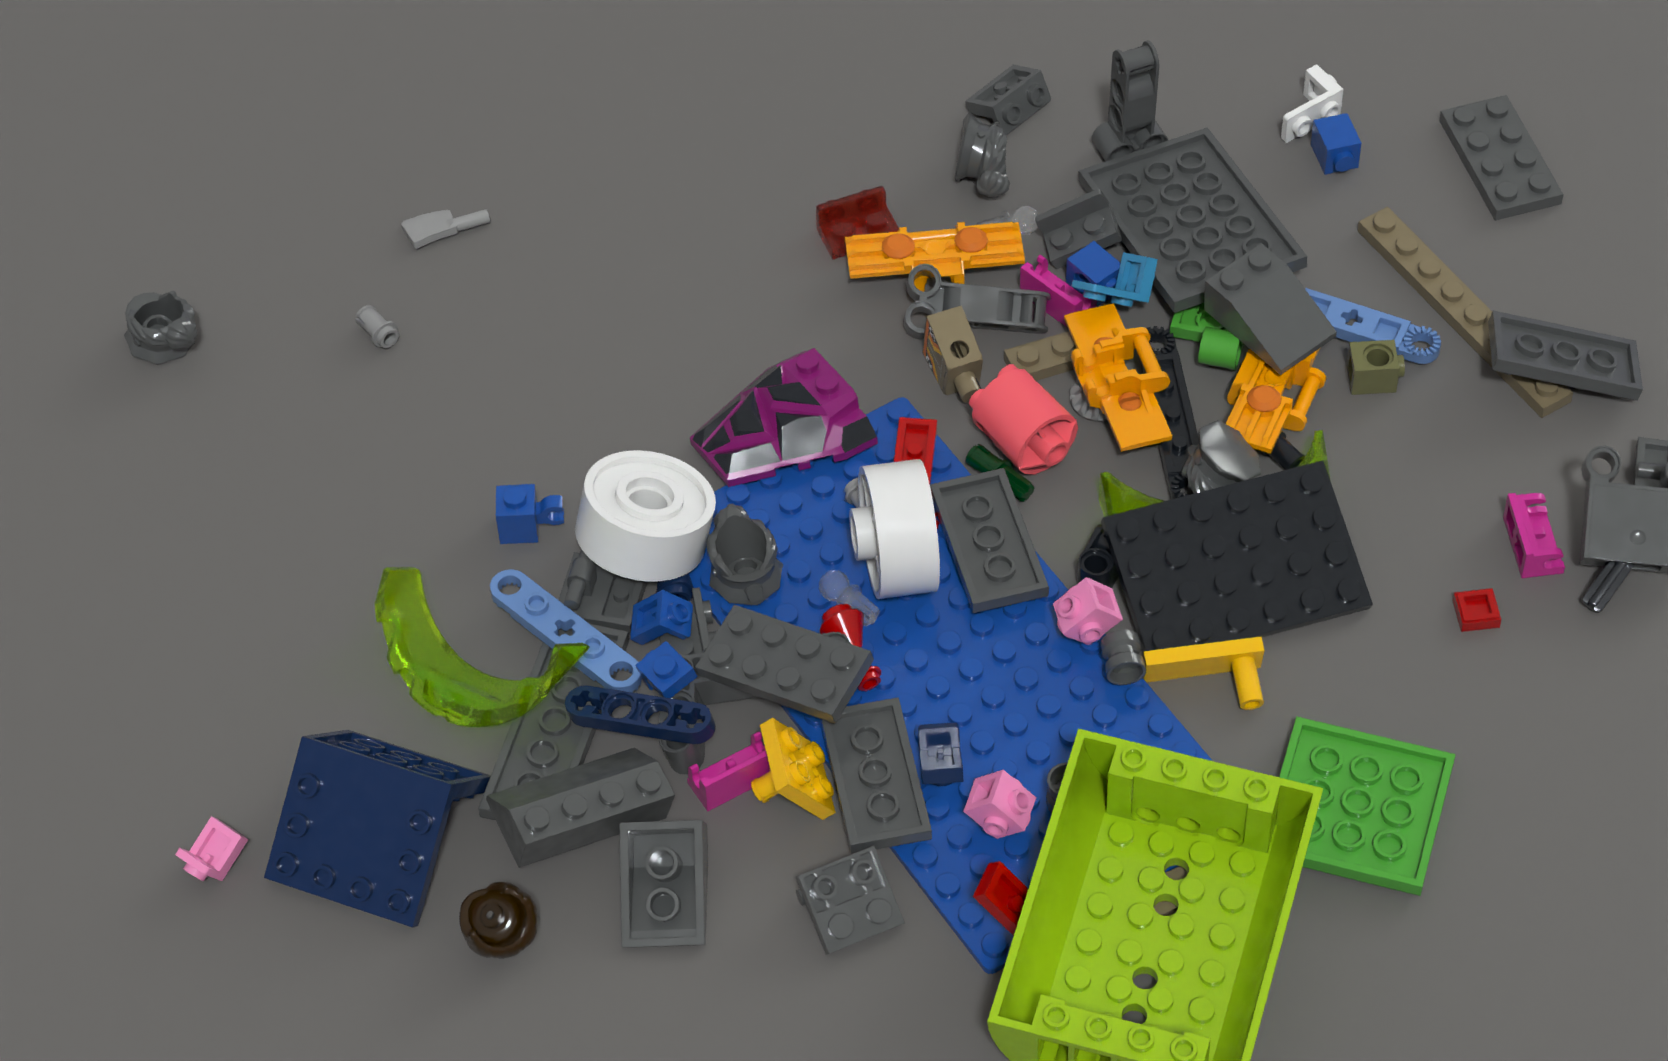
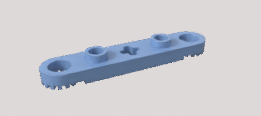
(1377, 326)
(545, 615)

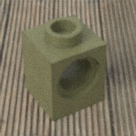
(1374, 367)

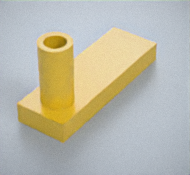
(1234, 656)

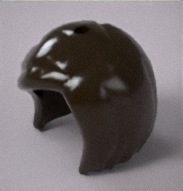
(509, 927)

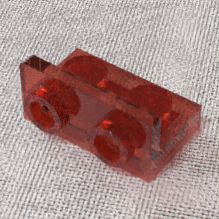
(853, 215)

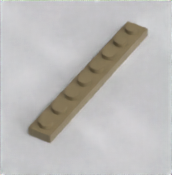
(1451, 301)

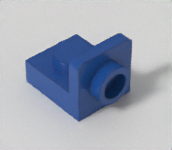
(661, 615)

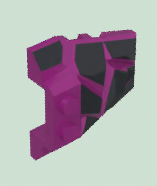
(785, 419)

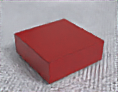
(1476, 610)

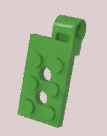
(1217, 344)

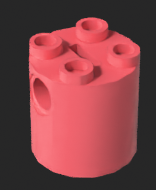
(1023, 420)

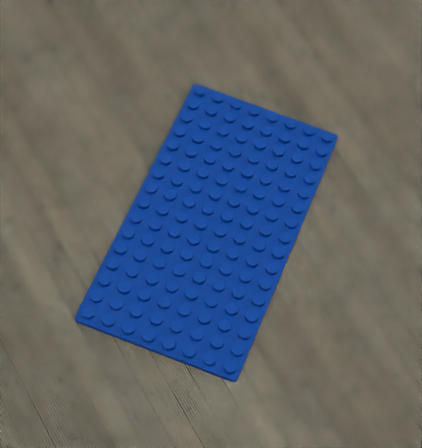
(994, 672)

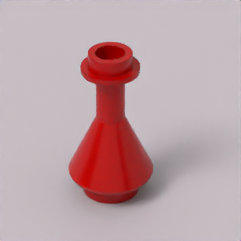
(850, 622)

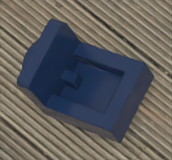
(940, 754)

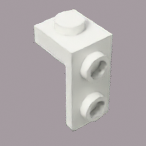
(1324, 101)

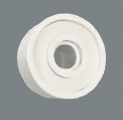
(645, 515)
(896, 529)

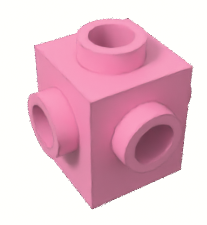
(1087, 611)
(1000, 804)

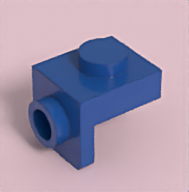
(665, 670)

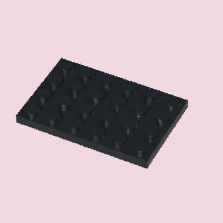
(1237, 560)

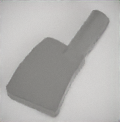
(440, 224)

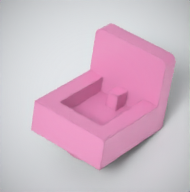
(213, 851)

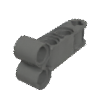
(1131, 104)
(983, 305)

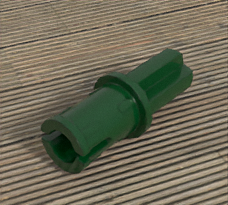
(983, 461)

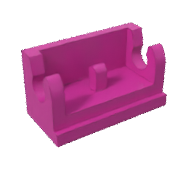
(1063, 296)
(1532, 536)
(730, 775)

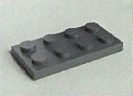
(1501, 157)
(1564, 355)
(989, 540)
(784, 663)
(876, 776)

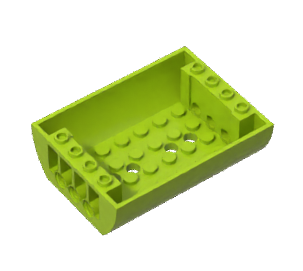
(1093, 917)

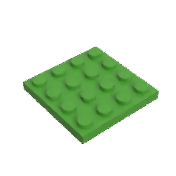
(1375, 802)

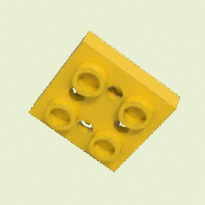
(795, 770)

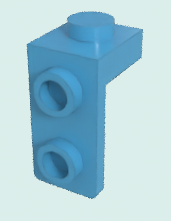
(1133, 282)

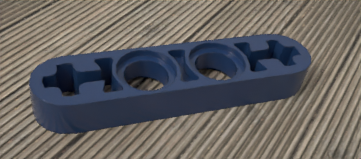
(641, 709)

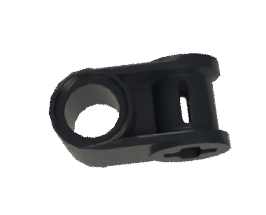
(1097, 560)

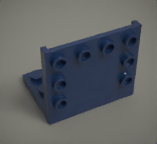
(366, 822)

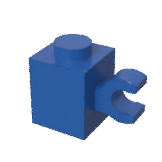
(520, 513)

